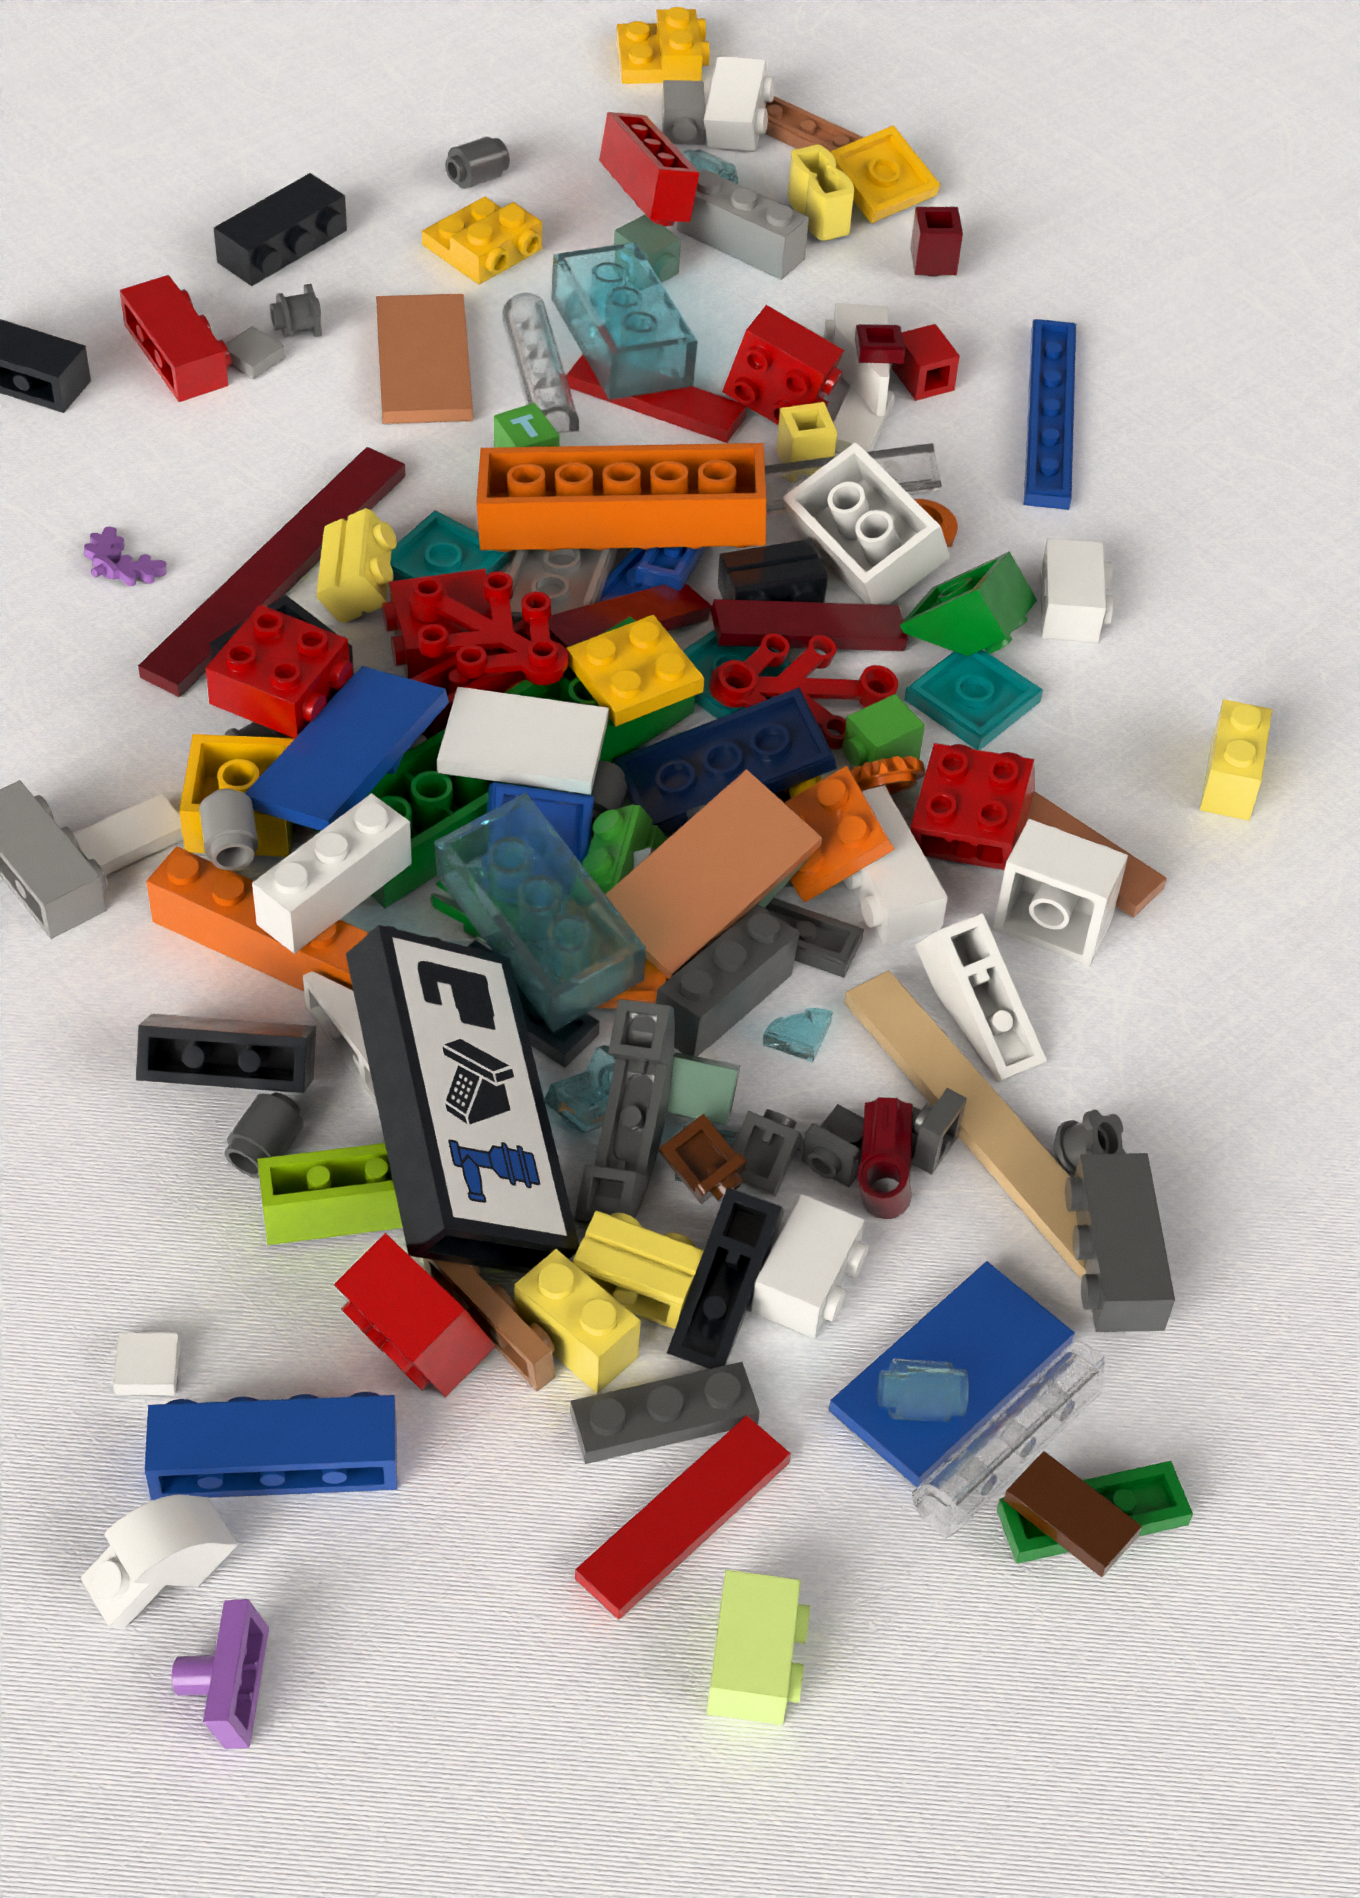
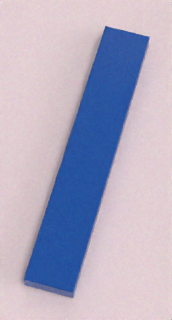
(1050, 415)

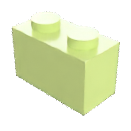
(755, 1648)

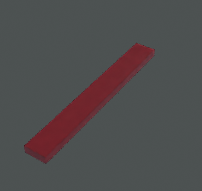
(269, 571)

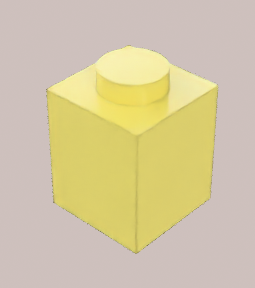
(805, 433)

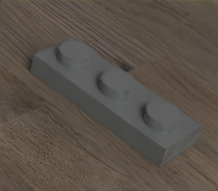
(663, 1412)

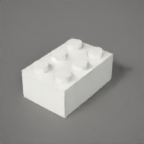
(866, 527)

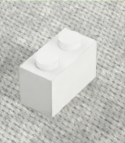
(738, 103)
(1074, 590)
(808, 1267)

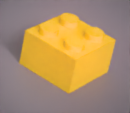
(233, 764)

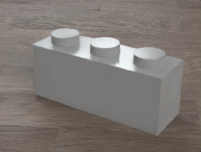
(746, 225)
(46, 864)

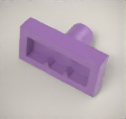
(229, 1676)

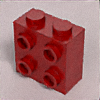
(782, 366)
(462, 586)
(278, 671)
(973, 805)

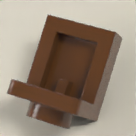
(704, 1160)

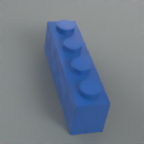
(272, 1446)

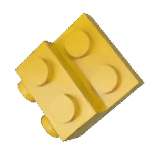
(665, 49)
(485, 238)

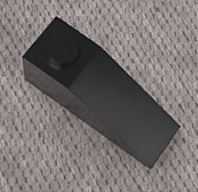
(725, 1279)

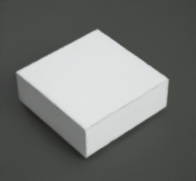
(147, 1363)

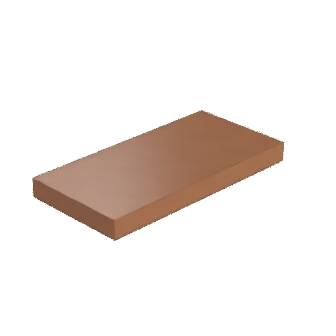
(423, 359)
(712, 872)

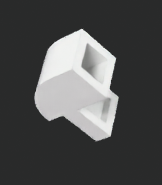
(154, 1546)

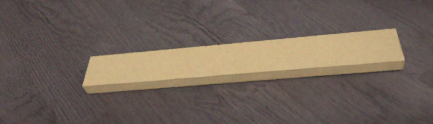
(988, 1123)

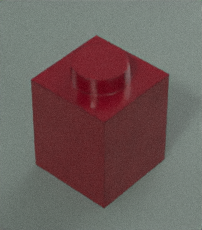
(936, 241)

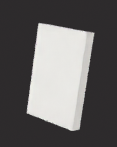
(523, 740)

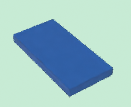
(347, 748)
(980, 1327)

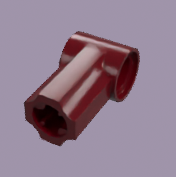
(886, 1155)

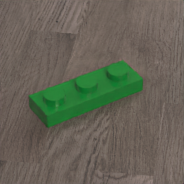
(1146, 1494)

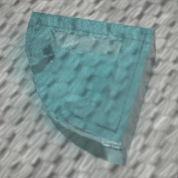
(800, 1033)

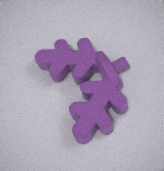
(107, 559)

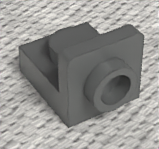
(936, 1130)
(835, 1146)
(769, 1147)

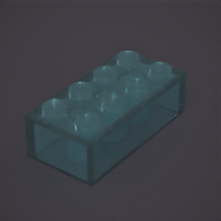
(623, 320)
(540, 910)

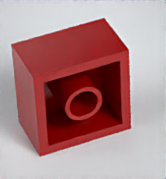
(412, 1318)

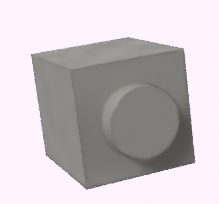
(683, 111)

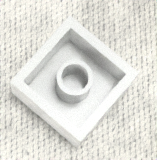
(1059, 891)

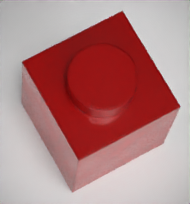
(928, 363)

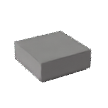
(254, 352)

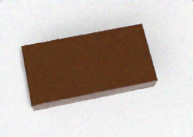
(1072, 1513)

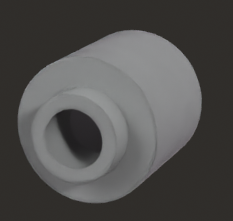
(228, 829)

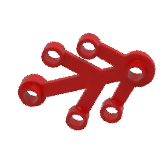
(539, 659)
(873, 685)

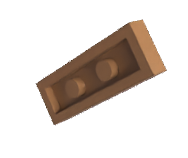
(493, 1309)

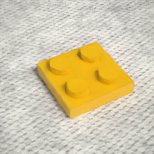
(885, 174)
(635, 670)

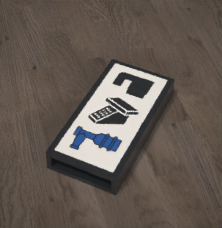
(459, 1103)

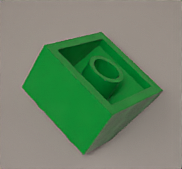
(974, 608)

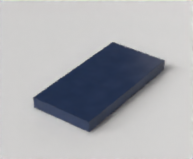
(770, 739)

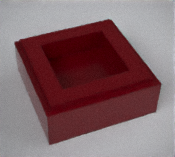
(879, 344)

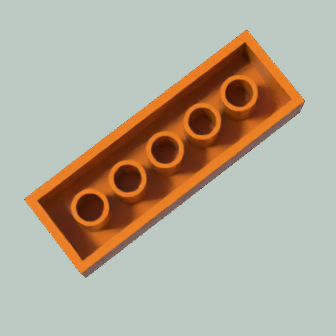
(621, 497)

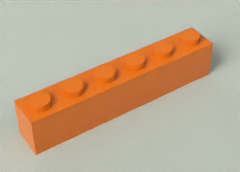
(219, 912)

